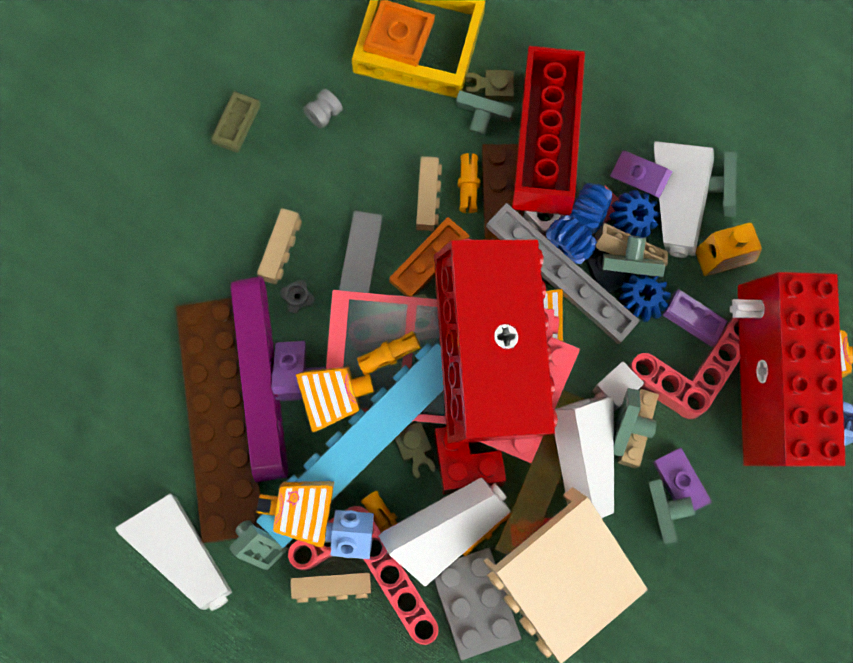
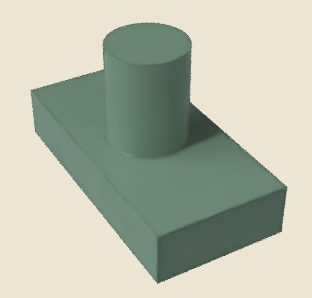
(483, 111)
(726, 184)
(633, 260)
(629, 422)
(669, 510)
(256, 546)

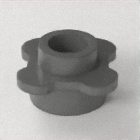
(289, 292)

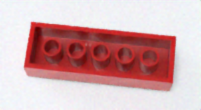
(549, 131)

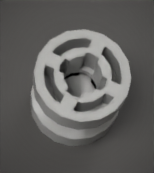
(323, 108)

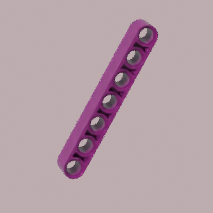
(256, 364)

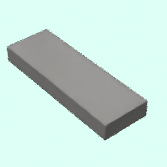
(361, 252)

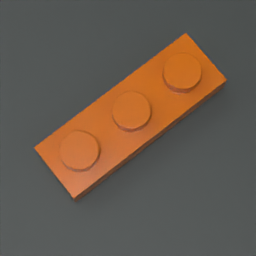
(420, 265)

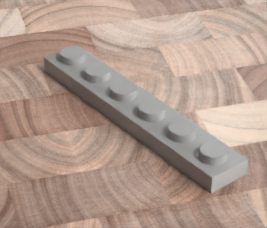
(568, 276)

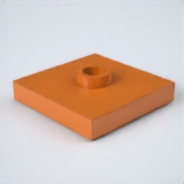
(399, 32)

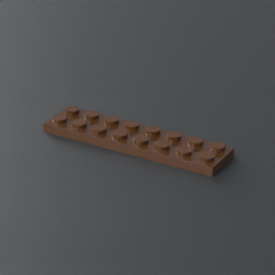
(217, 419)

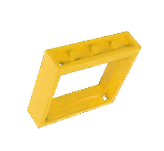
(420, 76)

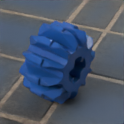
(638, 204)
(592, 206)
(572, 238)
(650, 287)

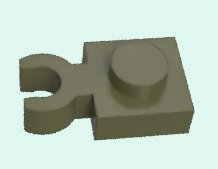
(496, 84)
(414, 445)

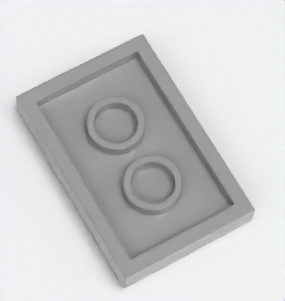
(475, 606)

